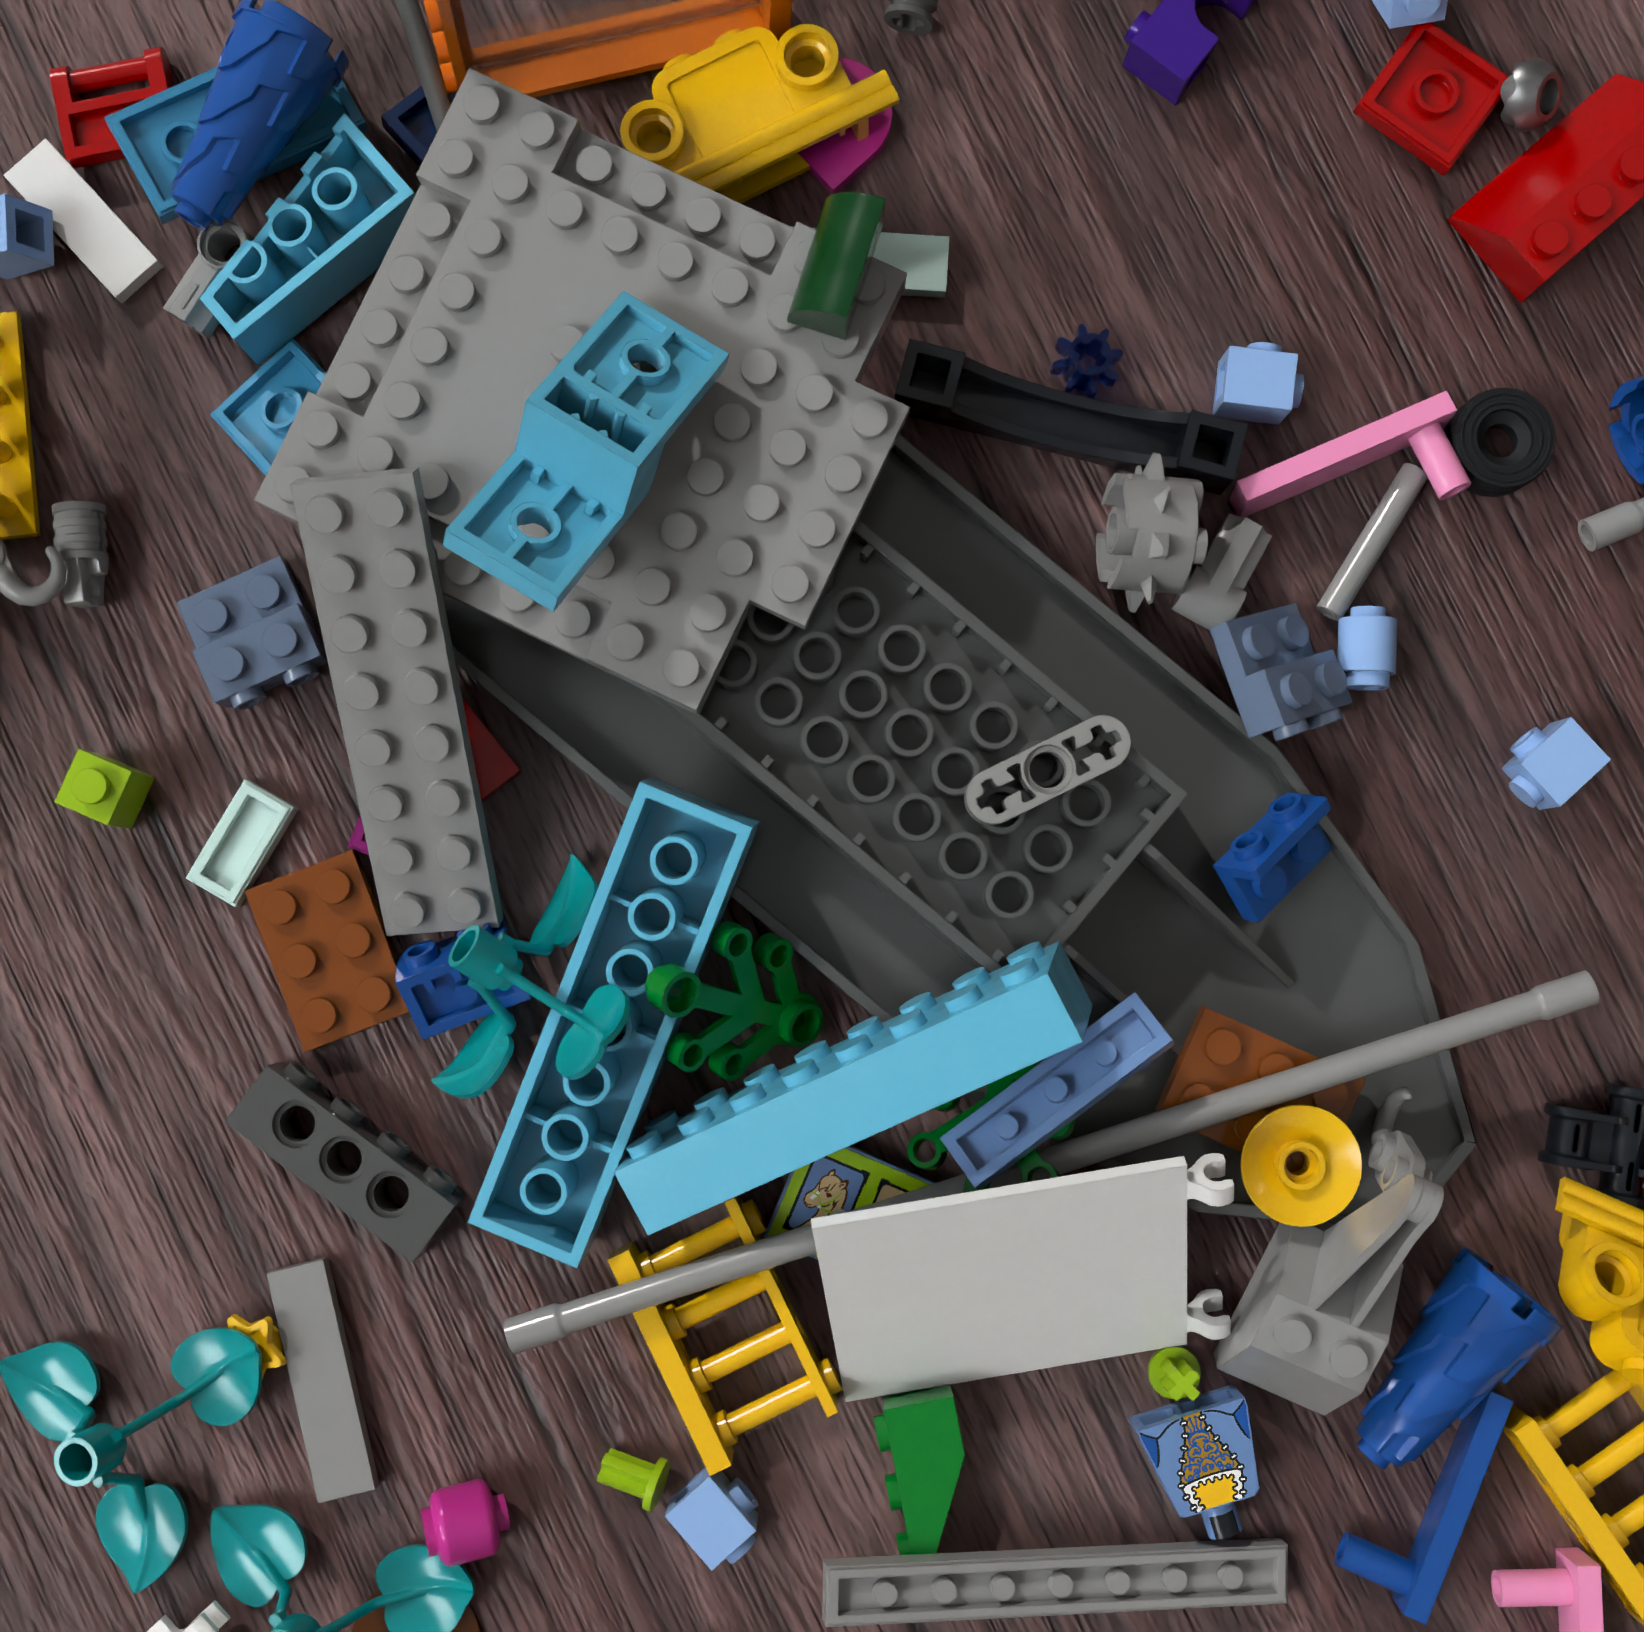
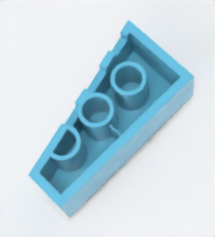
(313, 245)

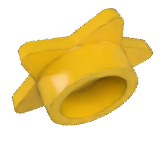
(266, 1336)

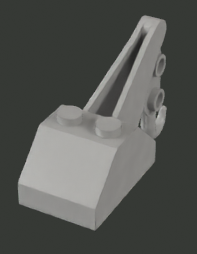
(1330, 1290)

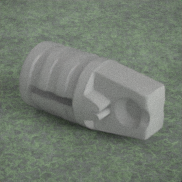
(83, 544)

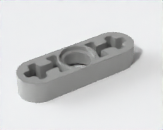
(1080, 736)

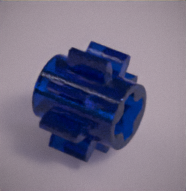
(1083, 345)

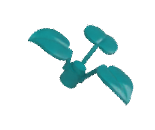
(494, 964)
(136, 1523)
(266, 1546)

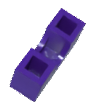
(1173, 45)

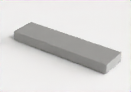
(323, 1379)

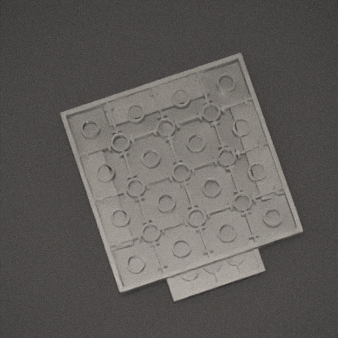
(492, 283)

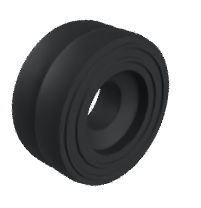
(1525, 423)

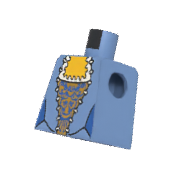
(1202, 1456)

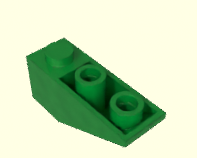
(927, 1460)

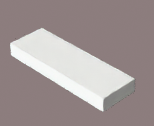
(84, 221)

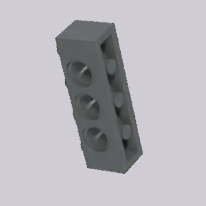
(266, 1122)

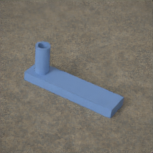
(1057, 1092)

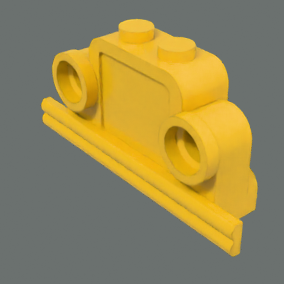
(749, 107)
(1604, 1273)

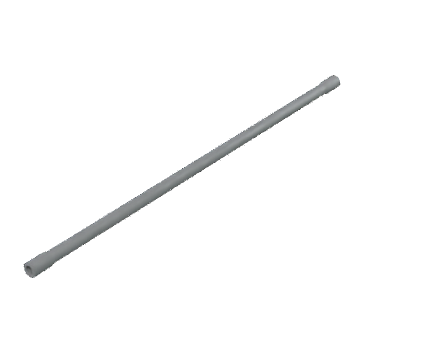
(1540, 1003)

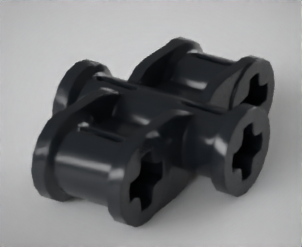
(1602, 1142)

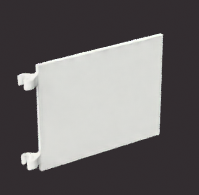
(1017, 1276)

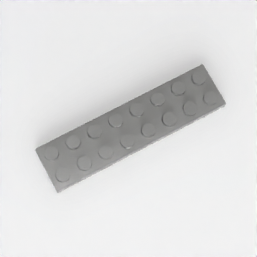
(398, 698)

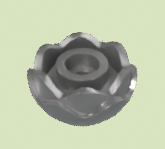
(1530, 94)

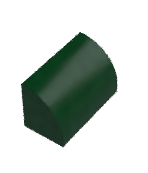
(838, 263)

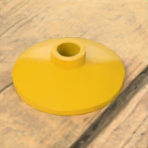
(1322, 1184)

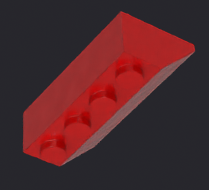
(1560, 190)

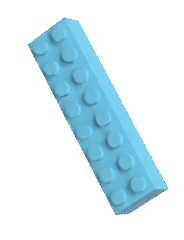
(650, 910)
(856, 1086)

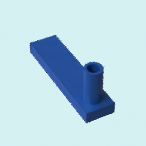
(1421, 1574)

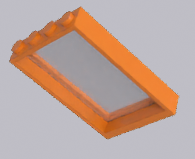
(579, 43)

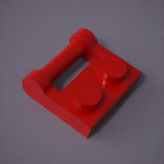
(82, 123)

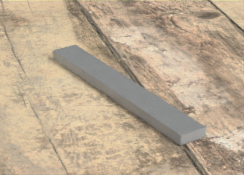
(1053, 1581)

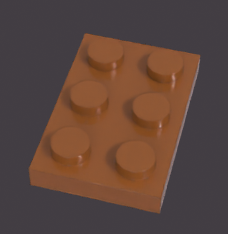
(328, 949)
(1229, 1053)

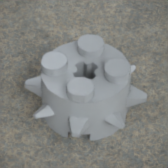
(1150, 533)

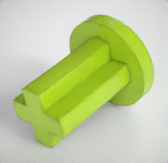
(1174, 1373)
(635, 1476)

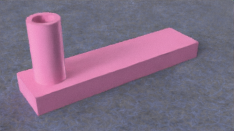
(1414, 426)
(1571, 1586)

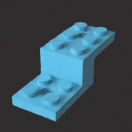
(586, 450)

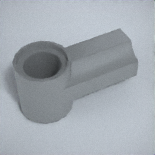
(212, 250)
(1218, 583)

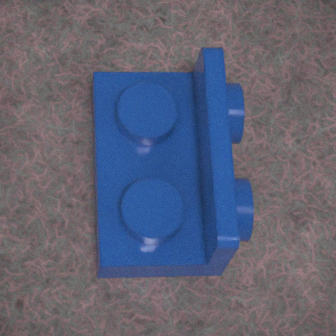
(1274, 854)
(439, 993)

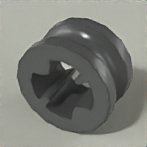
(911, 16)

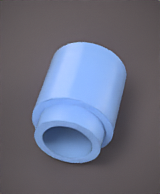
(1367, 648)

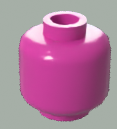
(464, 1522)

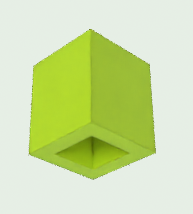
(104, 789)

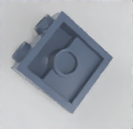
(253, 635)
(1277, 675)

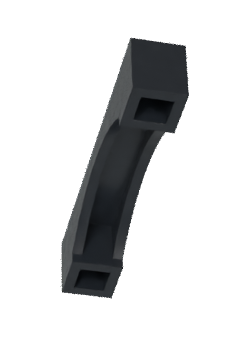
(972, 397)

